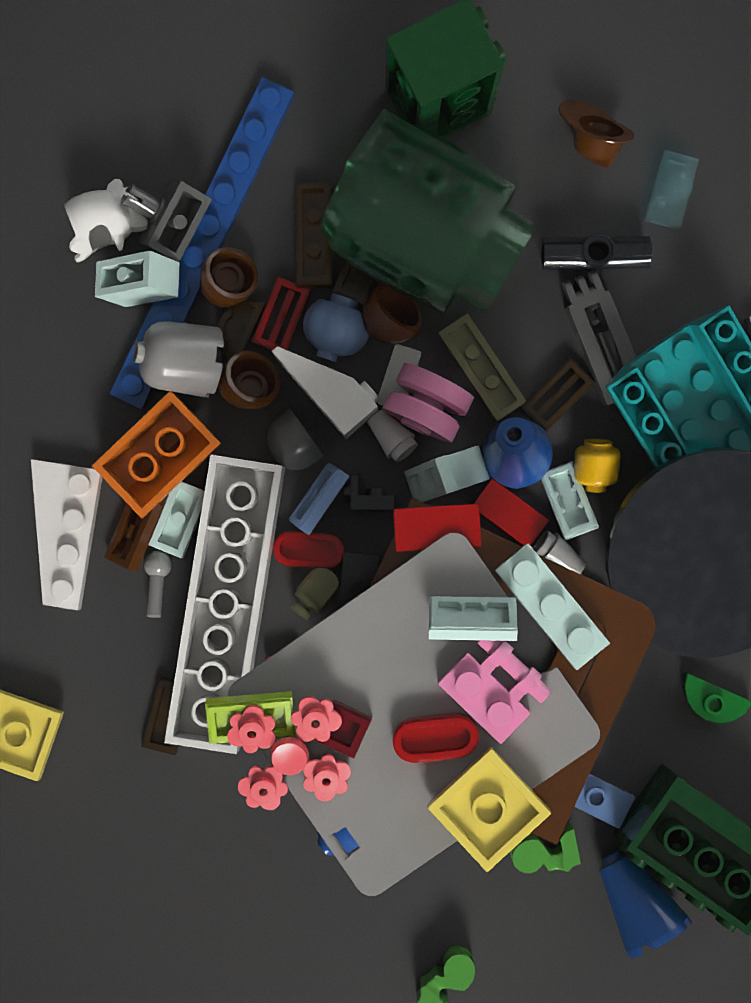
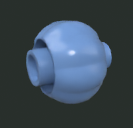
(335, 327)

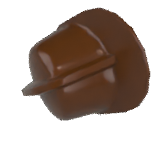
(595, 132)

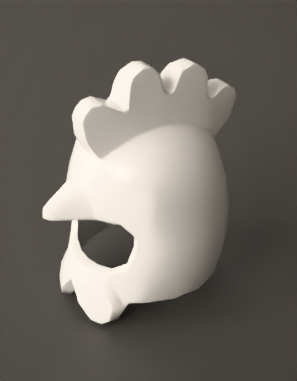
(102, 220)

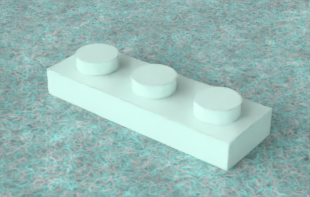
(552, 606)

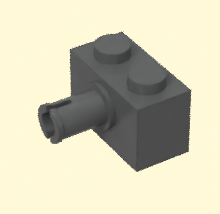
(170, 218)

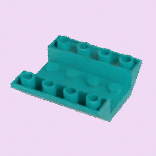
(689, 389)

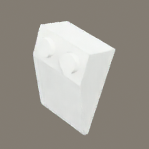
(334, 393)

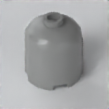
(180, 358)

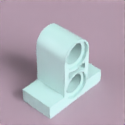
(447, 474)

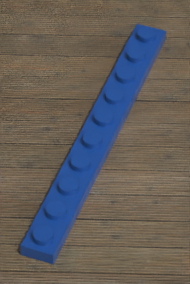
(228, 194)

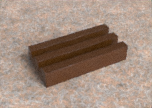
(137, 536)

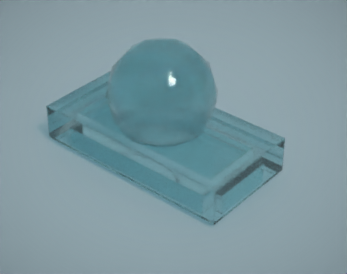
(671, 189)

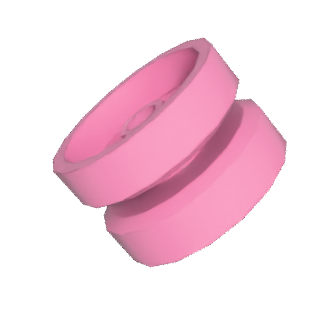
(425, 408)

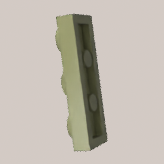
(481, 367)

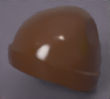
(228, 277)
(391, 316)
(249, 380)

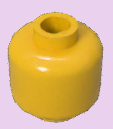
(597, 464)

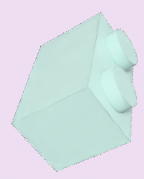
(137, 279)

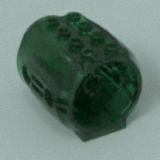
(425, 217)

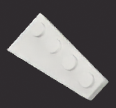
(65, 522)

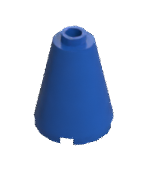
(517, 453)
(640, 905)

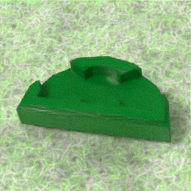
(712, 701)

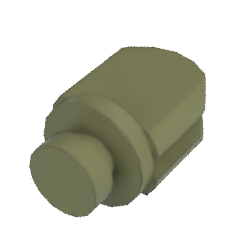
(315, 592)

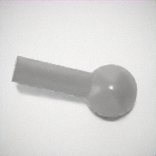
(157, 566)

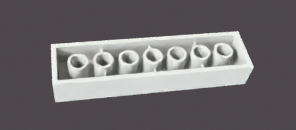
(224, 592)

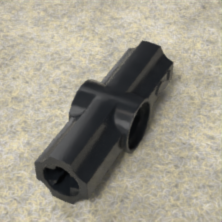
(619, 253)

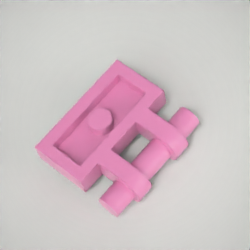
(486, 697)

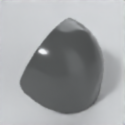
(291, 444)

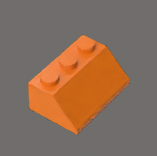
(156, 454)

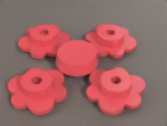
(289, 754)

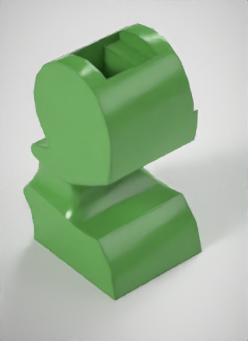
(532, 853)
(455, 974)

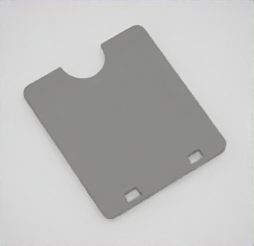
(384, 664)

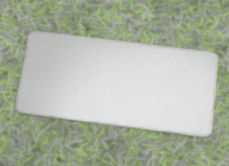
(399, 356)

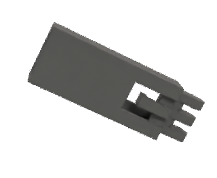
(607, 350)

